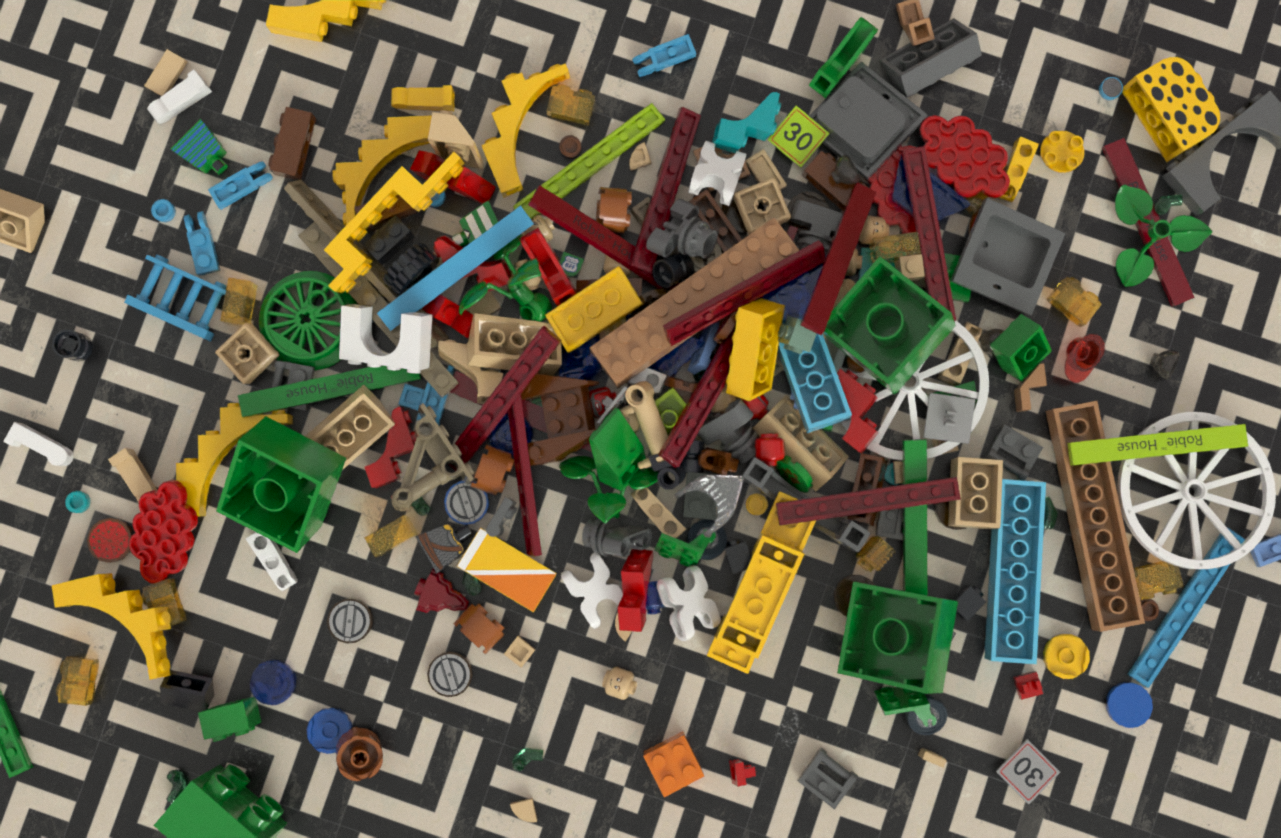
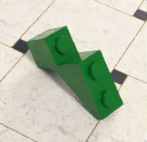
(843, 57)

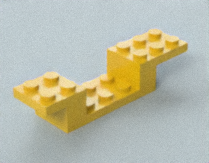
(418, 196)
(761, 591)

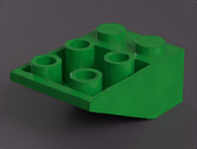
(616, 451)

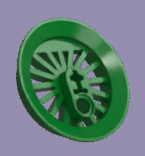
(287, 348)

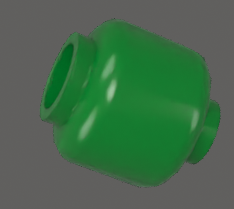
(536, 308)

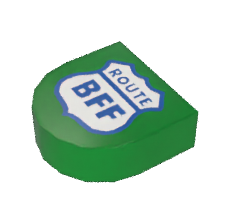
(571, 264)

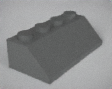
(923, 64)

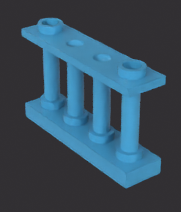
(161, 310)

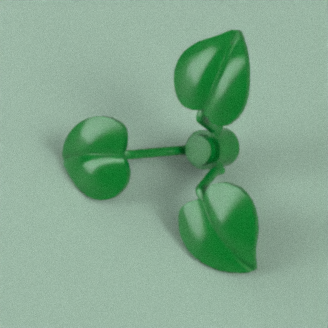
(1135, 204)
(516, 284)
(609, 504)

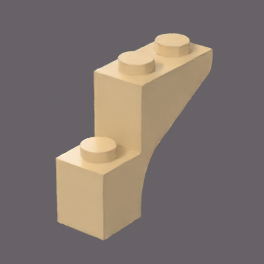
(456, 356)

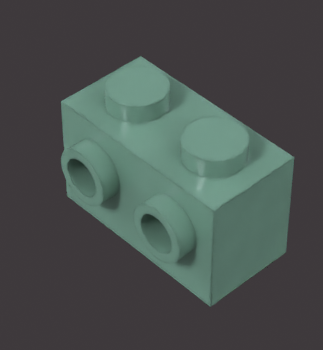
(796, 336)

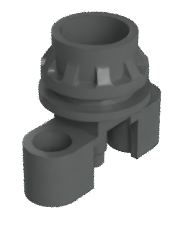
(820, 221)
(685, 230)
(732, 430)
(613, 539)

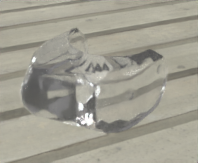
(723, 491)

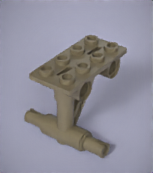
(440, 452)

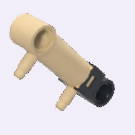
(654, 433)

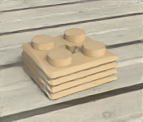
(767, 194)
(233, 353)

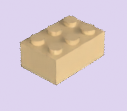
(979, 492)

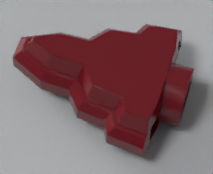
(437, 594)

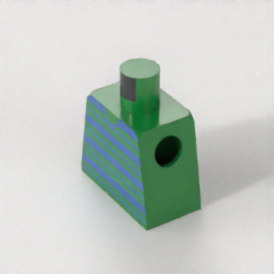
(201, 149)

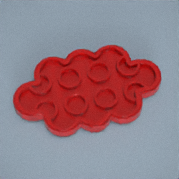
(965, 156)
(883, 182)
(163, 531)

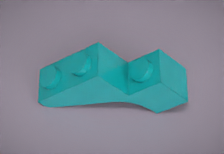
(759, 125)

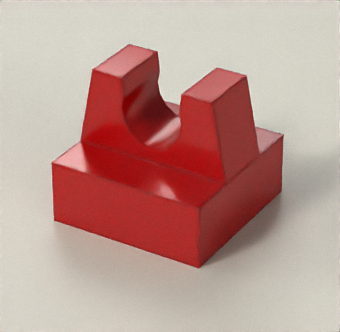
(1028, 685)
(740, 772)

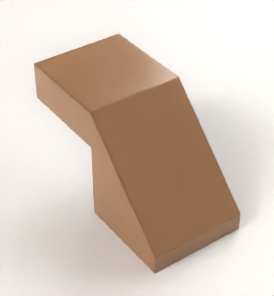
(913, 22)
(1035, 379)

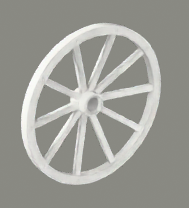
(981, 396)
(1200, 492)

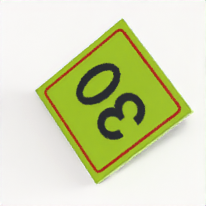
(798, 136)

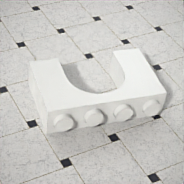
(359, 346)

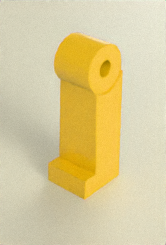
(424, 98)
(1018, 166)

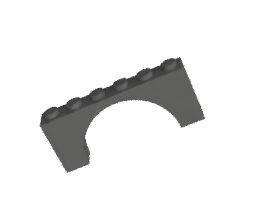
(1192, 174)
(839, 529)

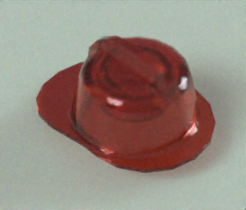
(1083, 356)

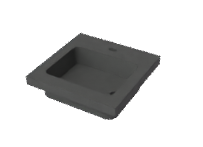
(864, 121)
(1008, 253)

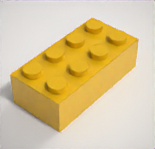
(754, 349)

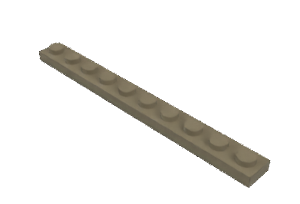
(332, 227)
(366, 295)

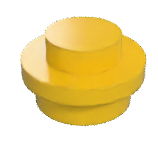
(756, 504)

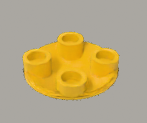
(1062, 151)

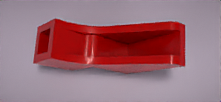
(466, 183)
(549, 265)
(491, 272)
(448, 312)
(860, 400)
(399, 442)
(635, 583)

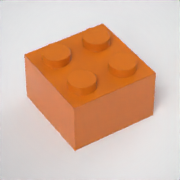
(673, 764)

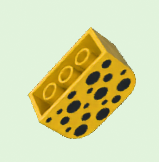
(1173, 106)

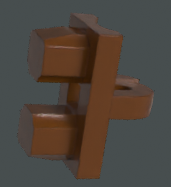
(717, 461)

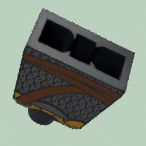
(444, 544)

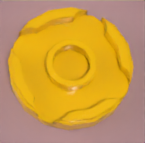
(1066, 656)

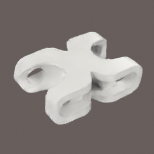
(717, 173)
(593, 590)
(688, 603)

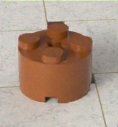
(612, 209)
(492, 470)
(479, 627)
(360, 766)

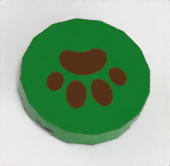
(794, 474)

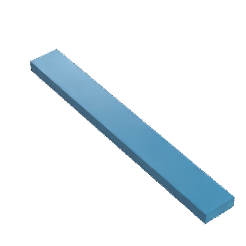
(456, 267)
(1181, 615)

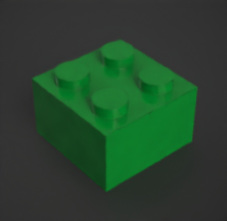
(1021, 347)
(229, 718)

